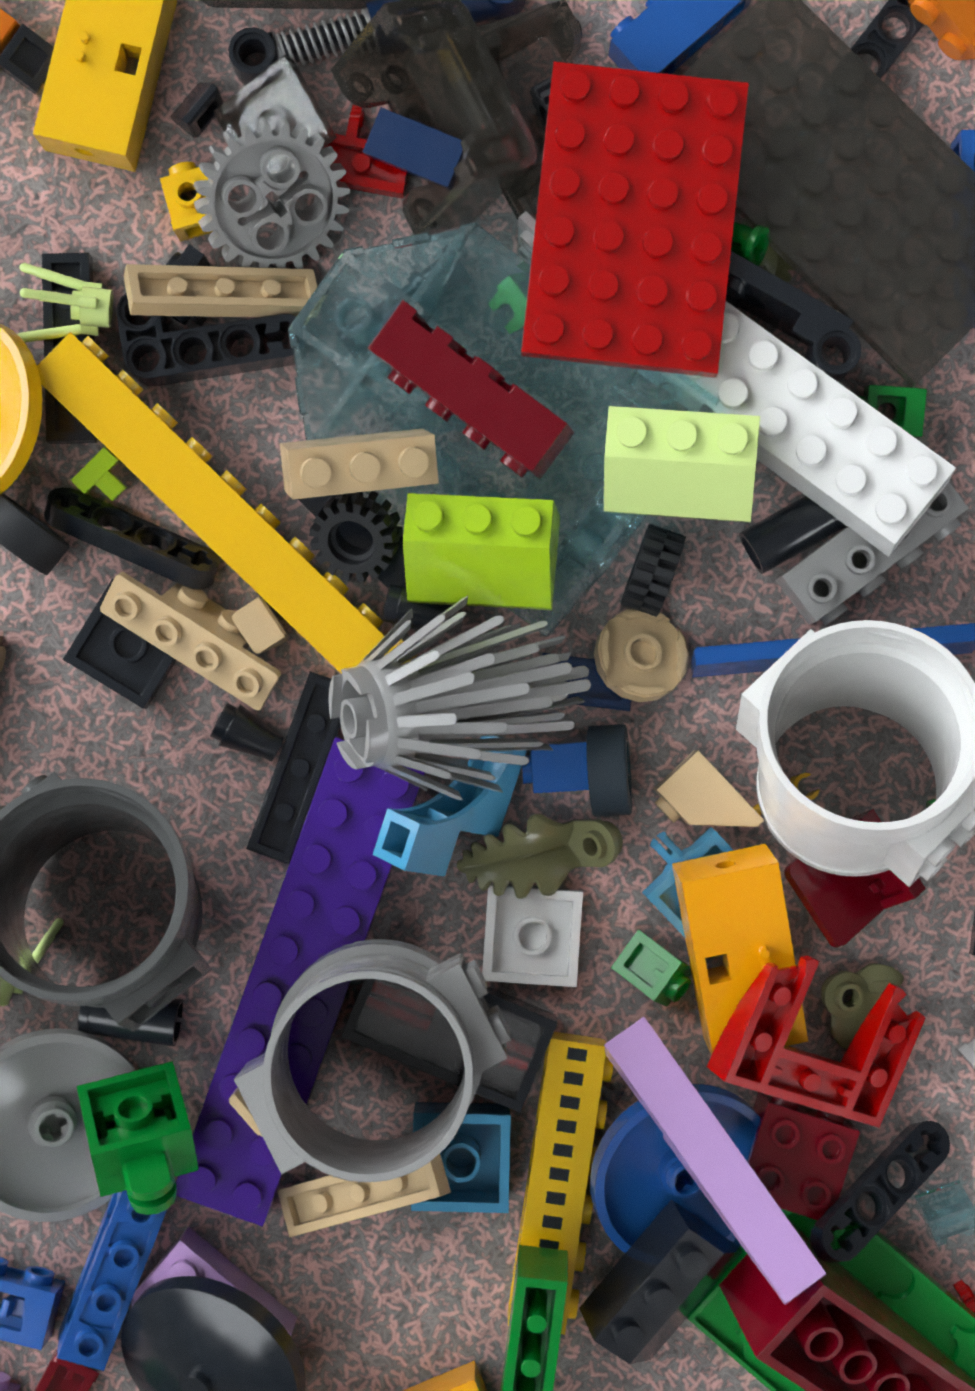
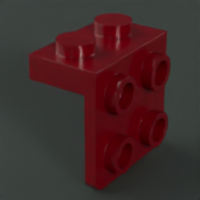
(847, 903)
(801, 1154)

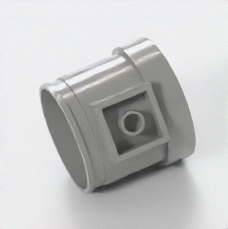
(299, 1136)

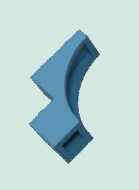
(425, 835)

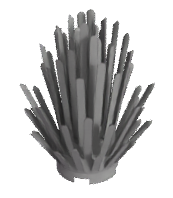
(456, 690)

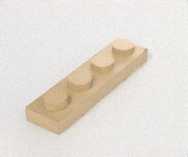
(217, 290)
(336, 1201)

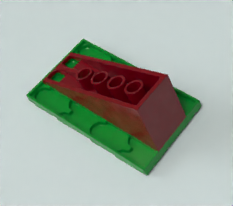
(855, 1329)

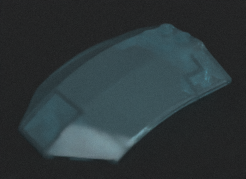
(478, 297)

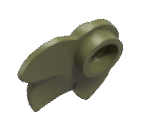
(866, 989)

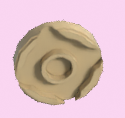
(641, 655)

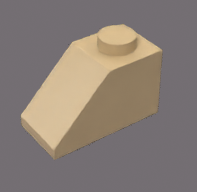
(703, 796)

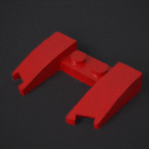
(857, 1088)

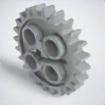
(246, 163)

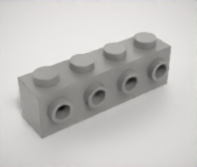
(852, 564)

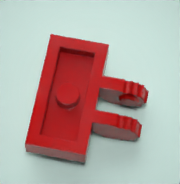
(363, 171)

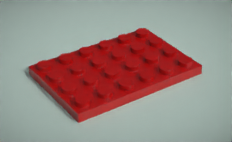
(635, 219)

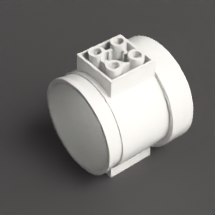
(892, 674)

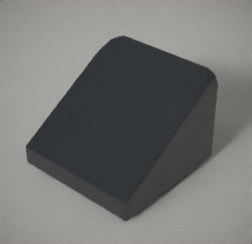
(197, 109)

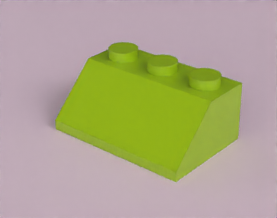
(480, 549)

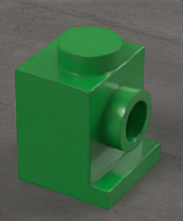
(906, 403)

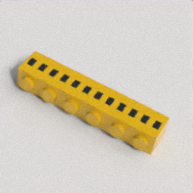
(564, 1153)

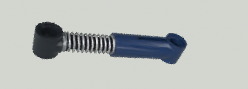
(332, 36)

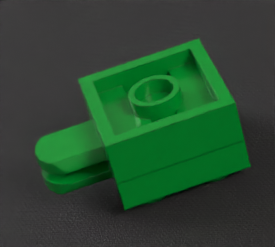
(139, 1135)

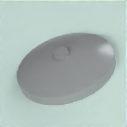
(42, 1128)

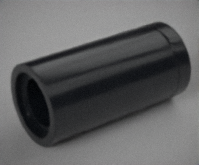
(788, 533)
(159, 1029)

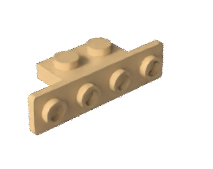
(194, 633)

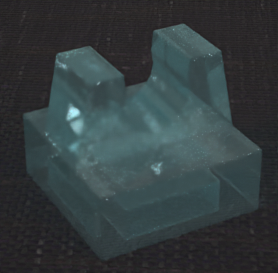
(946, 1211)

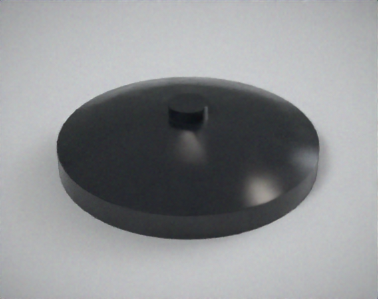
(207, 1338)

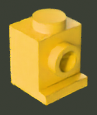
(183, 213)

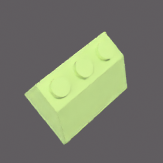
(680, 463)

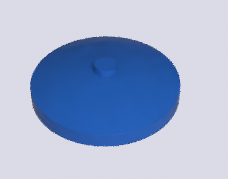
(639, 1173)

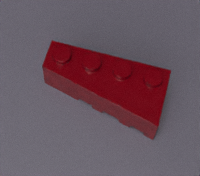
(470, 392)

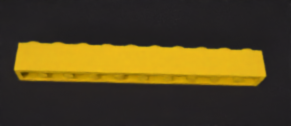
(210, 502)

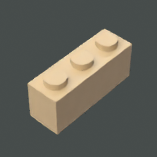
(359, 463)

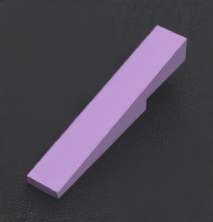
(713, 1160)

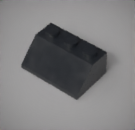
(657, 1284)

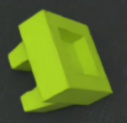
(98, 473)

